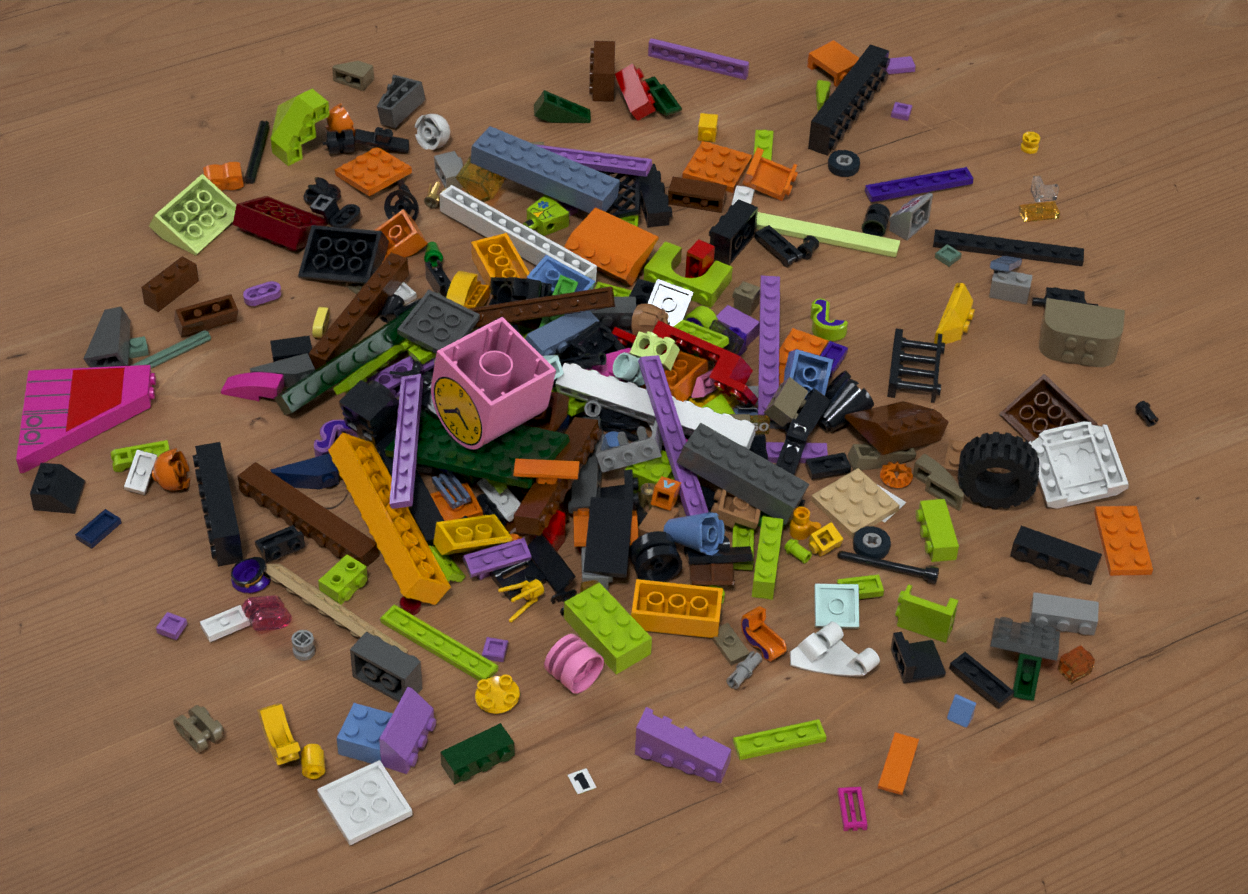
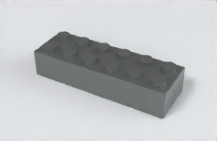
(742, 473)

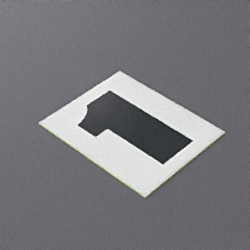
(581, 781)

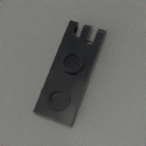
(616, 420)

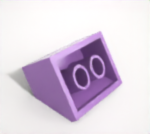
(406, 732)

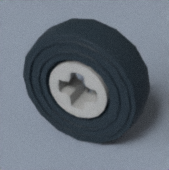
(843, 163)
(872, 534)

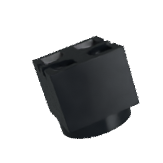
(370, 410)

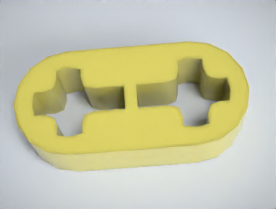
(321, 322)

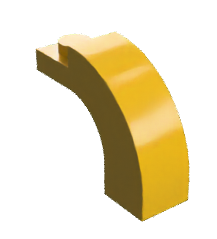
(462, 287)
(278, 734)

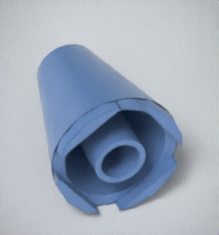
(698, 532)

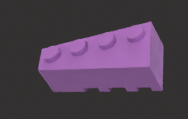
(680, 748)

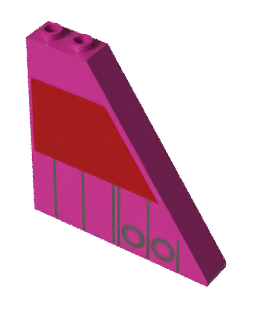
(76, 405)

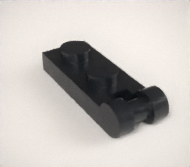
(778, 245)

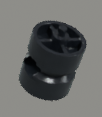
(340, 142)

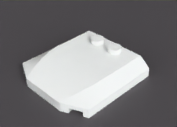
(1078, 464)

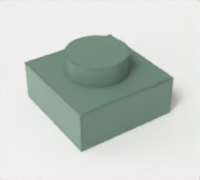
(138, 347)

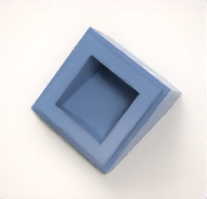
(961, 711)

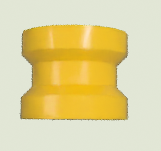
(1030, 142)

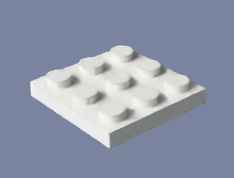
(364, 802)

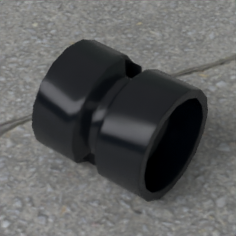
(876, 220)

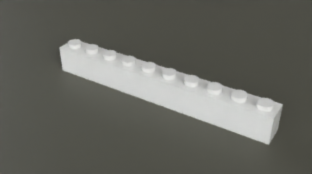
(492, 222)
(635, 402)

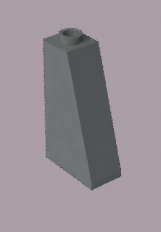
(110, 341)

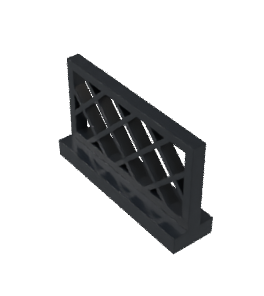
(634, 200)

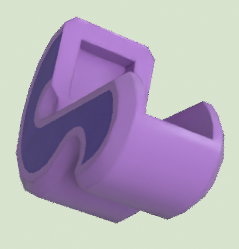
(328, 435)

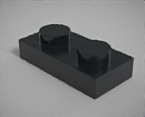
(828, 465)

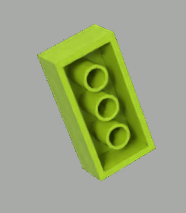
(607, 628)

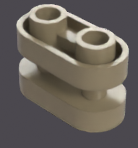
(201, 719)

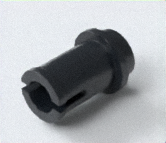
(1143, 409)

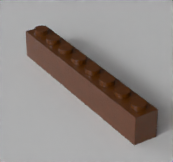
(361, 310)
(543, 499)
(306, 515)

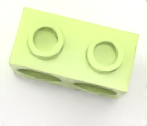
(656, 347)

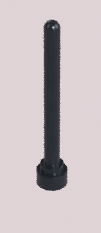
(929, 574)

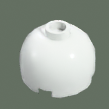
(432, 131)

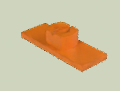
(546, 470)
(898, 763)

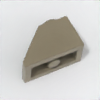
(354, 74)

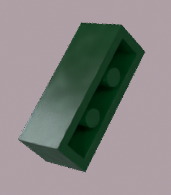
(477, 753)

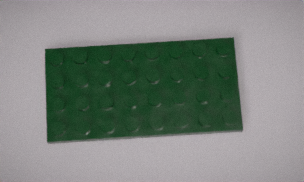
(491, 461)

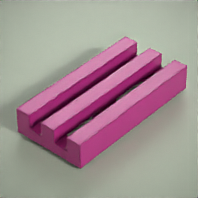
(854, 823)

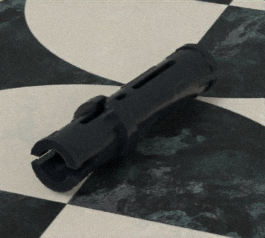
(586, 360)

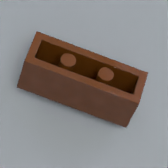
(697, 194)
(170, 284)
(206, 315)

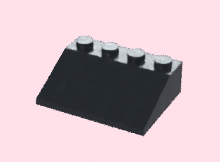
(343, 254)

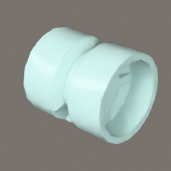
(628, 369)

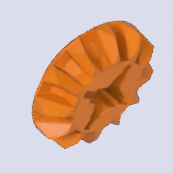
(889, 478)

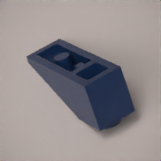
(310, 473)

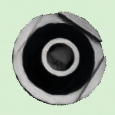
(845, 401)

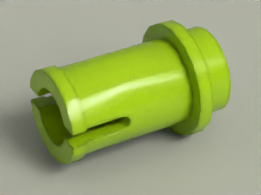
(792, 547)

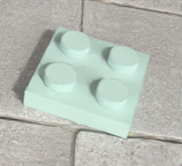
(837, 604)

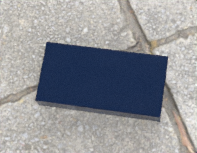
(98, 528)

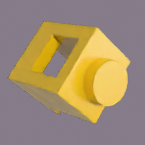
(829, 535)

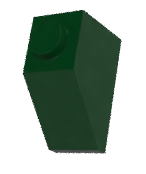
(1026, 676)

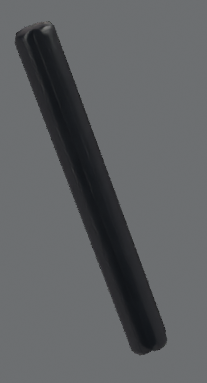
(257, 151)

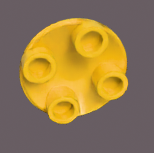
(497, 694)

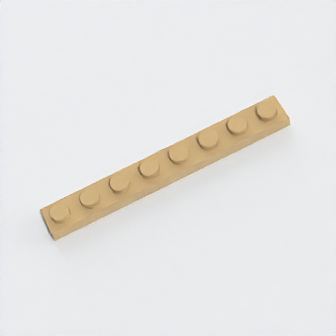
(324, 603)

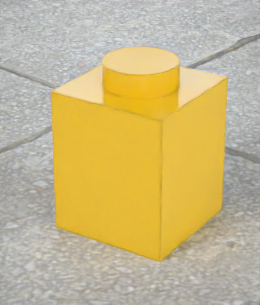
(707, 127)

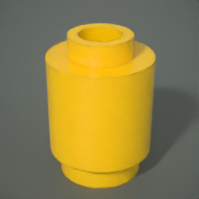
(312, 761)

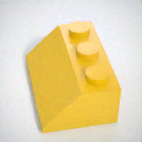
(469, 534)

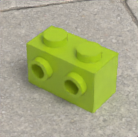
(343, 579)

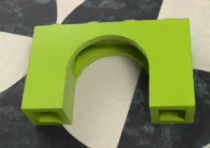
(705, 288)

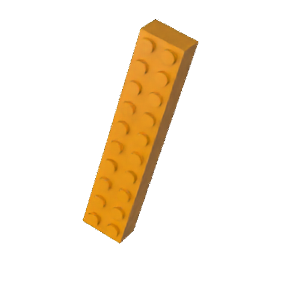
(393, 529)

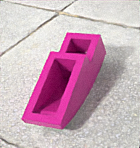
(254, 385)

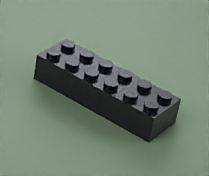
(217, 504)

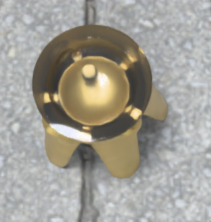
(646, 494)

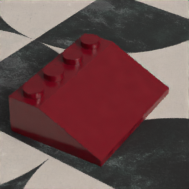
(276, 221)

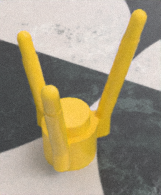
(529, 591)

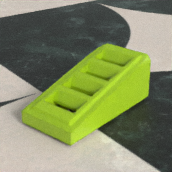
(822, 92)

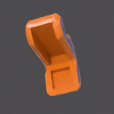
(761, 635)

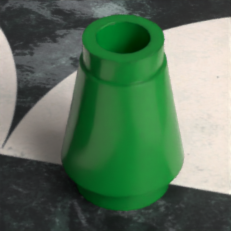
(433, 254)

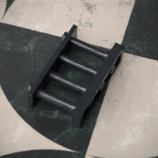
(898, 370)

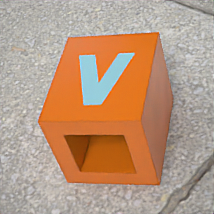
(666, 493)

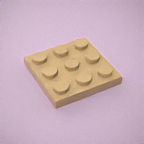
(855, 502)

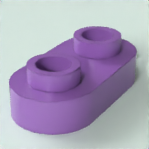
(262, 293)

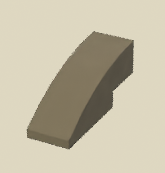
(868, 457)
(938, 481)

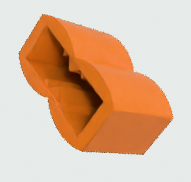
(225, 176)

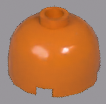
(339, 120)
(171, 470)

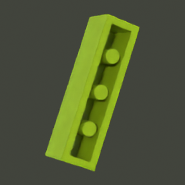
(767, 558)

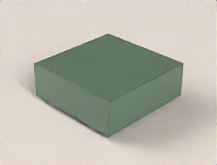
(948, 255)

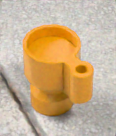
(800, 525)

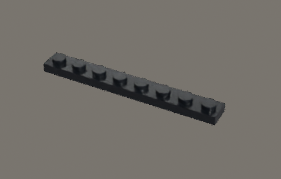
(1009, 247)

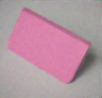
(703, 386)

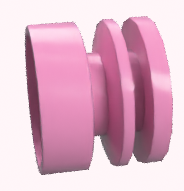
(574, 663)

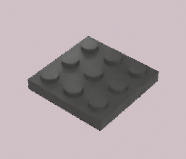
(437, 322)
(1025, 638)

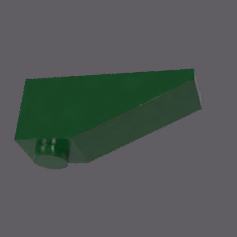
(560, 110)

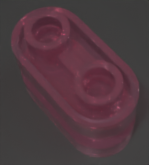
(266, 613)

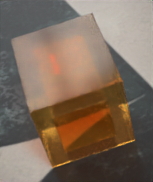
(1076, 664)

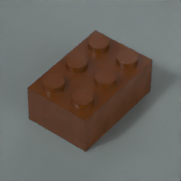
(602, 71)

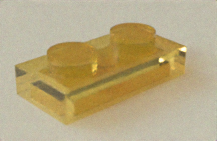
(1039, 211)

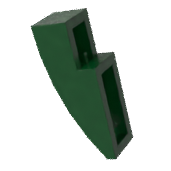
(664, 100)

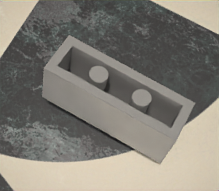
(1064, 613)

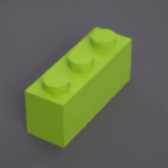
(937, 530)

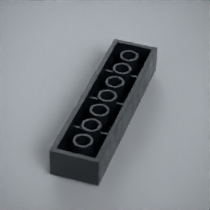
(848, 100)

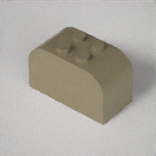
(1080, 333)

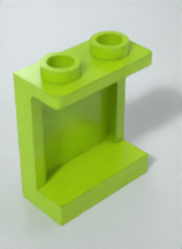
(925, 616)

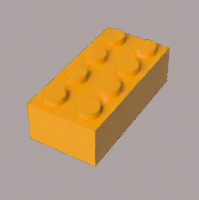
(497, 258)
(677, 608)

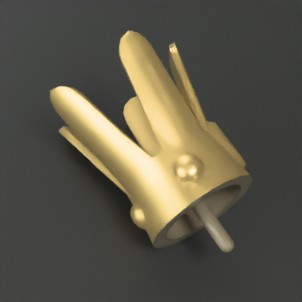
(432, 199)

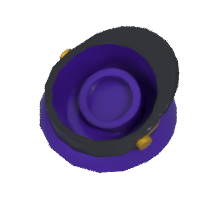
(249, 575)

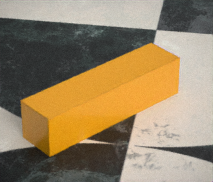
(478, 296)

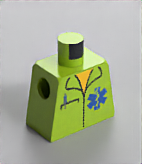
(546, 216)

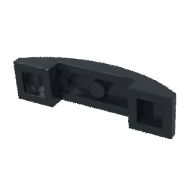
(793, 446)

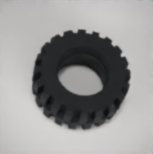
(1003, 452)

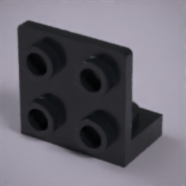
(916, 660)

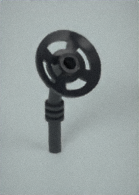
(402, 203)

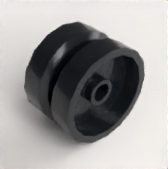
(655, 557)

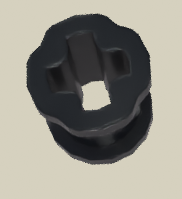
(808, 246)

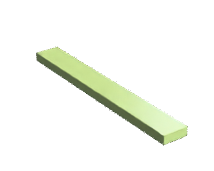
(829, 234)

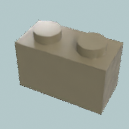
(786, 402)

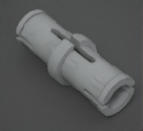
(744, 670)

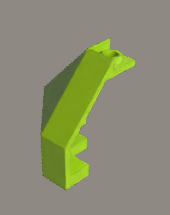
(296, 125)

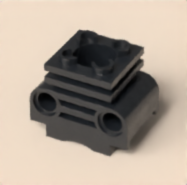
(517, 289)

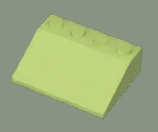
(194, 216)

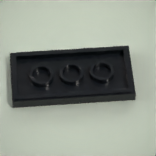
(608, 537)

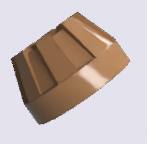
(646, 317)

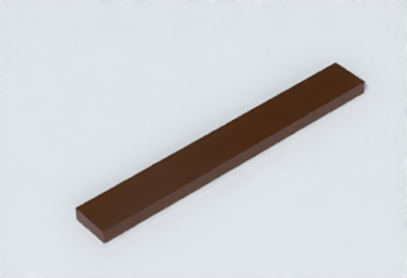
(546, 306)

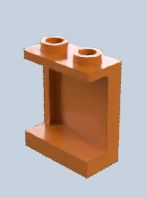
(832, 59)
(769, 176)

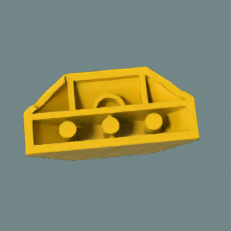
(956, 315)

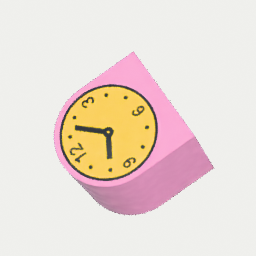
(489, 384)

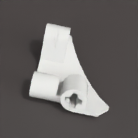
(827, 654)

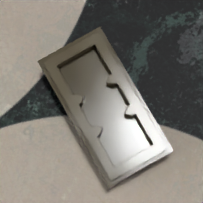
(730, 645)

